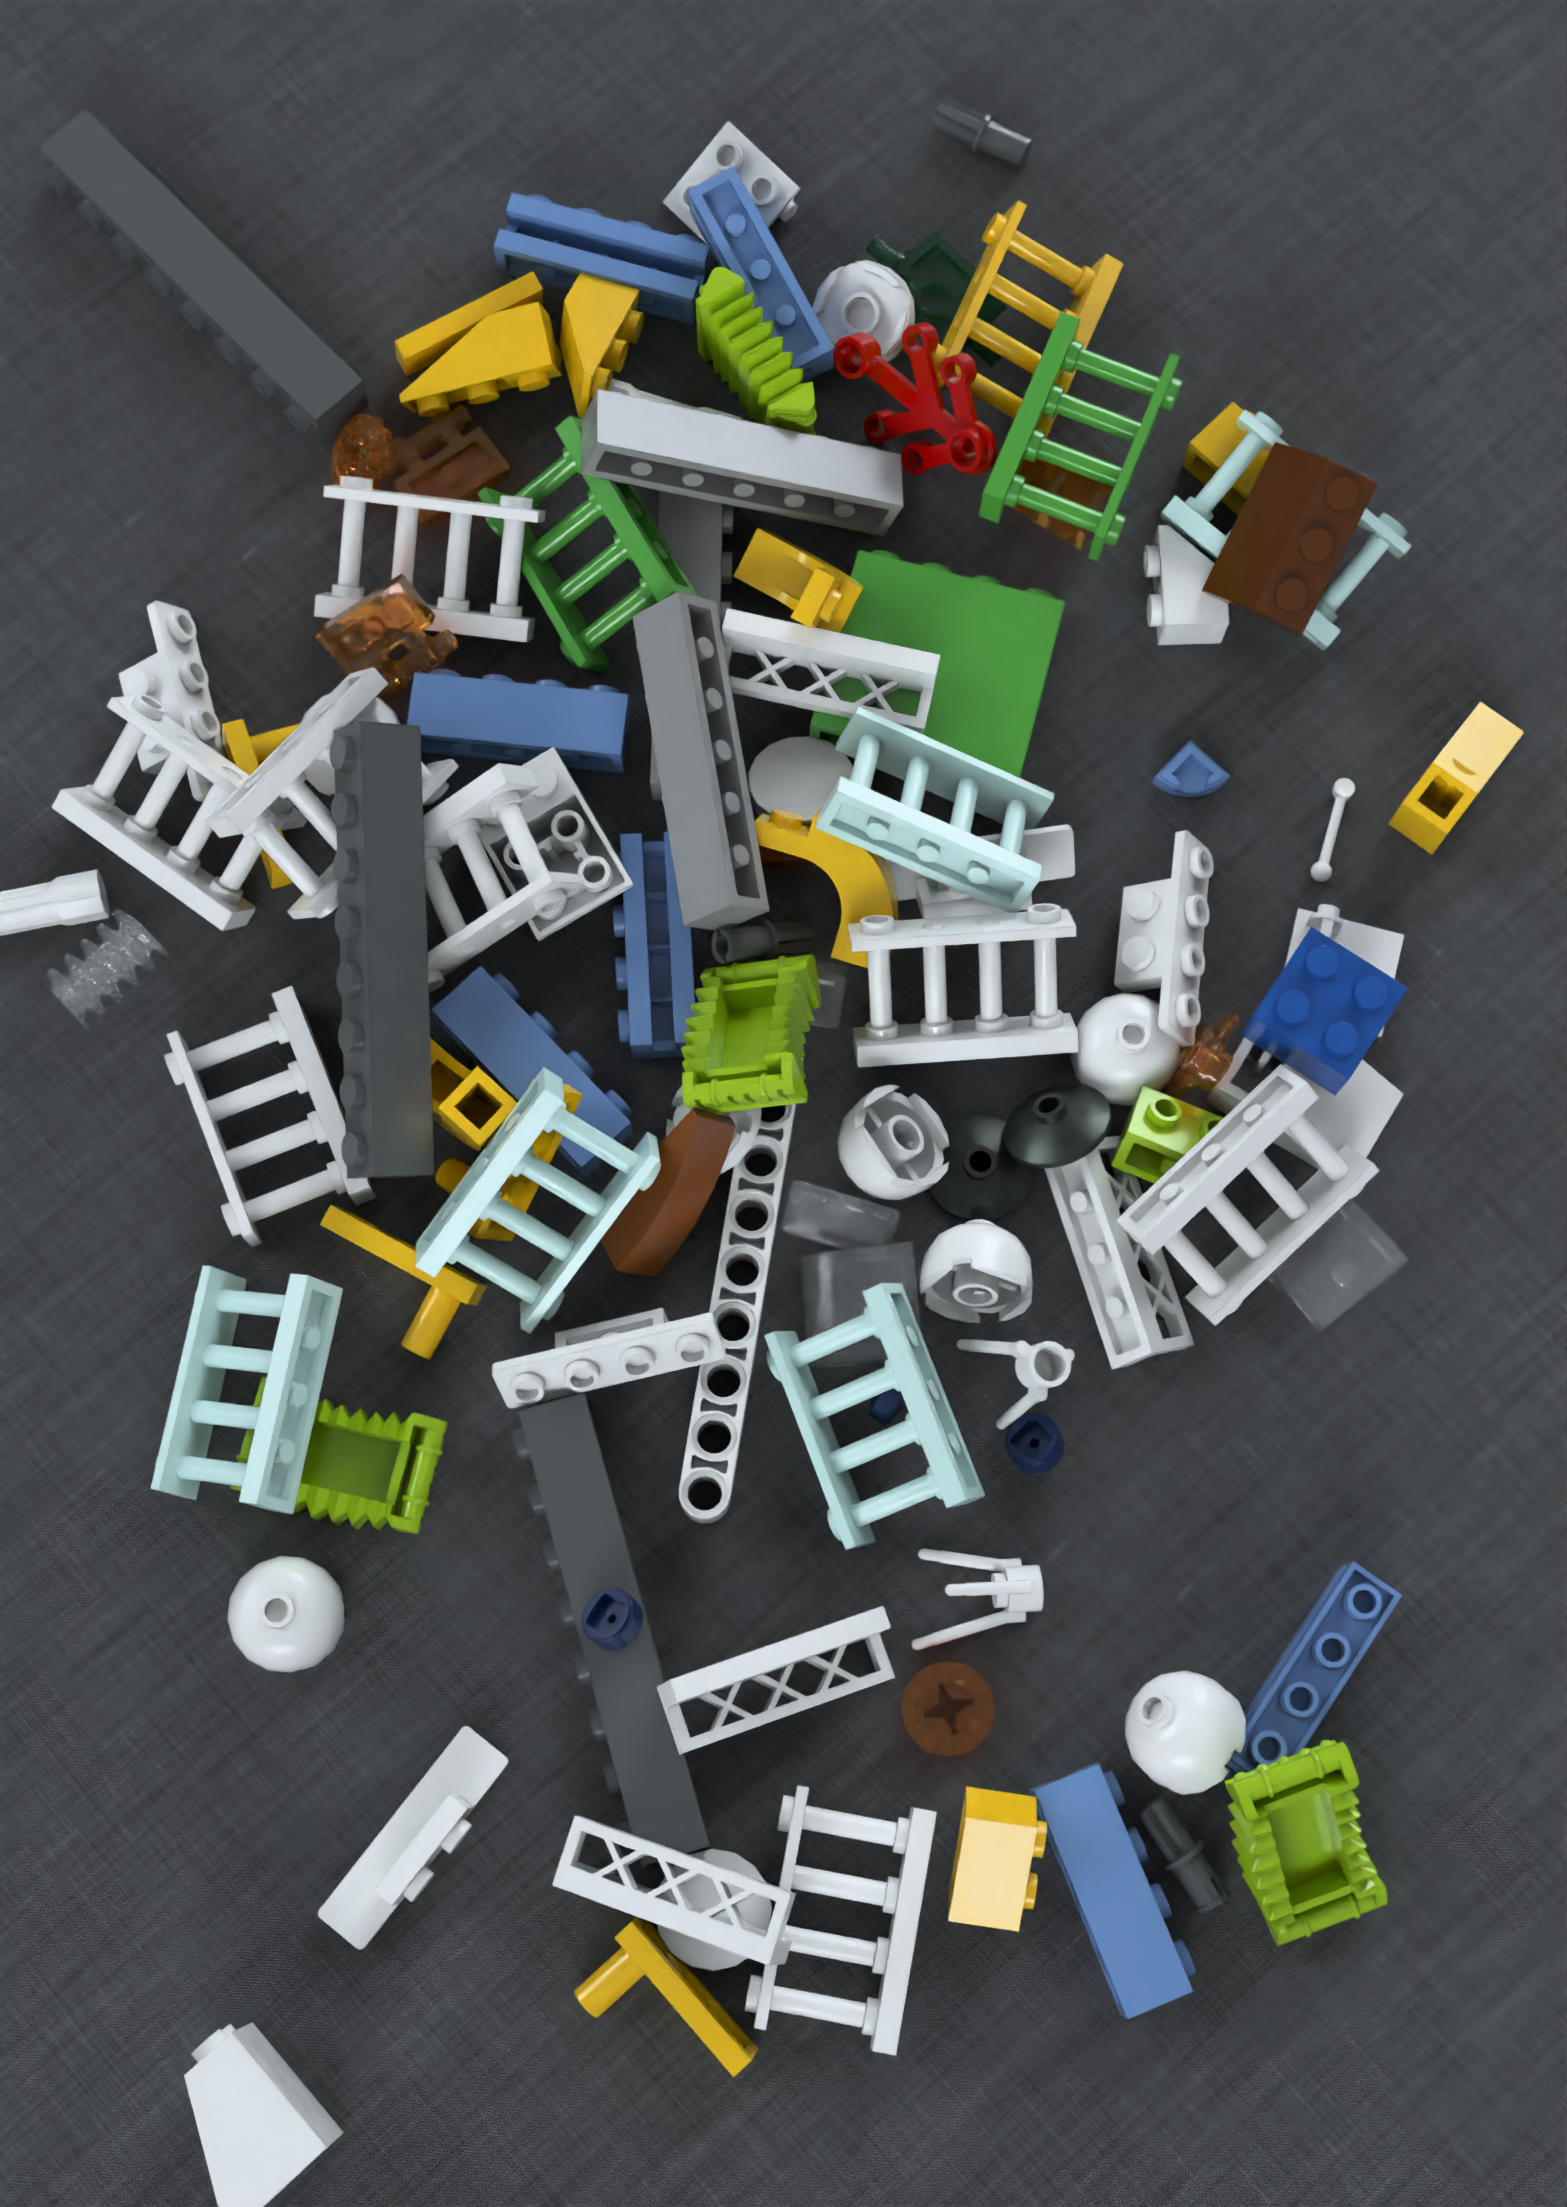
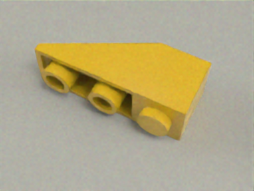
(595, 334)
(494, 356)
(1455, 778)

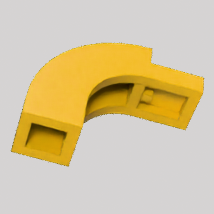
(799, 580)
(859, 875)
(466, 1100)

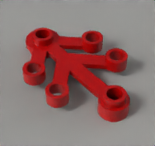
(861, 356)

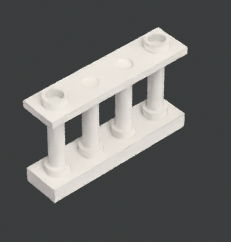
(452, 609)
(283, 776)
(459, 823)
(136, 837)
(991, 1032)
(304, 1075)
(1215, 1161)
(888, 1956)

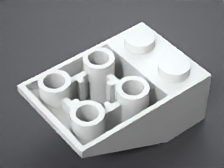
(567, 841)
(1349, 1118)

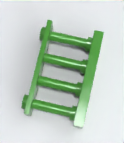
(1048, 398)
(635, 539)

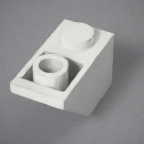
(1178, 604)

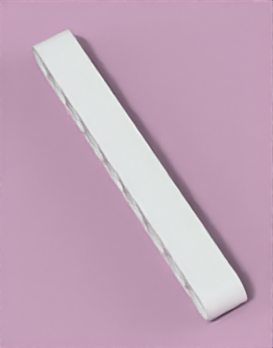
(743, 1301)

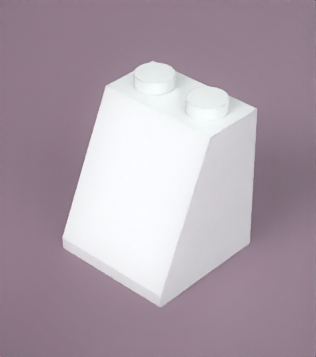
(253, 2117)

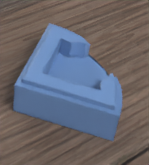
(1191, 774)

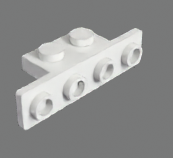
(180, 684)
(1047, 846)
(1165, 936)
(609, 1355)
(413, 1837)

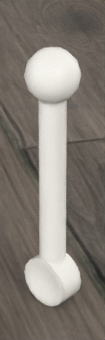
(1342, 792)

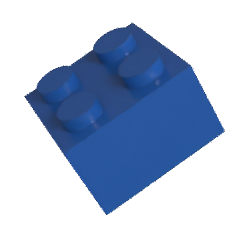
(1324, 1011)

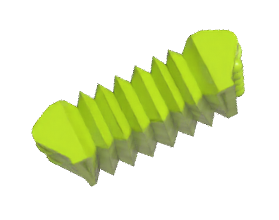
(749, 356)
(750, 1035)
(365, 1466)
(1303, 1841)

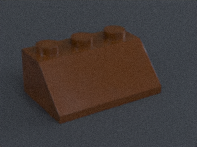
(1289, 537)

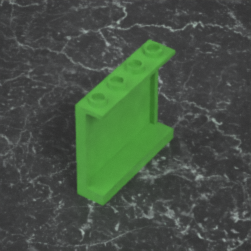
(990, 645)

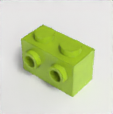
(1159, 1134)

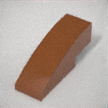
(664, 1214)

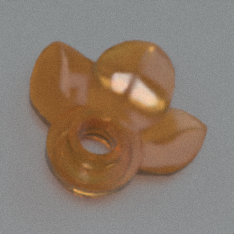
(1206, 1060)

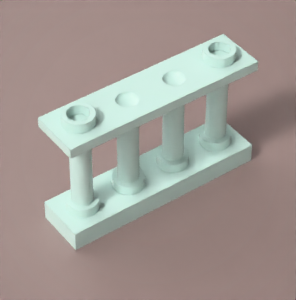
(1193, 518)
(924, 842)
(512, 1154)
(288, 1399)
(927, 1423)

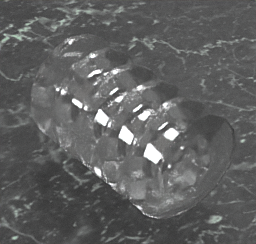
(104, 966)

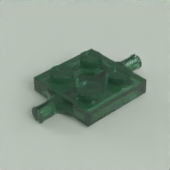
(938, 283)

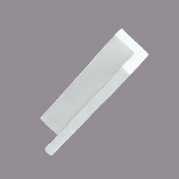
(832, 653)
(1108, 1260)
(779, 1655)
(675, 1912)

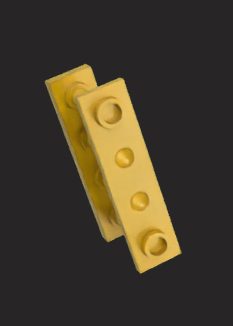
(1087, 284)

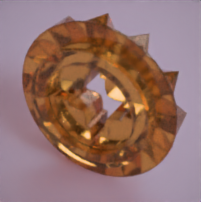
(361, 434)
(972, 1722)

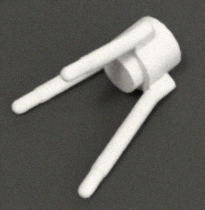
(1036, 1367)
(1014, 1589)

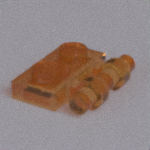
(454, 472)
(381, 623)

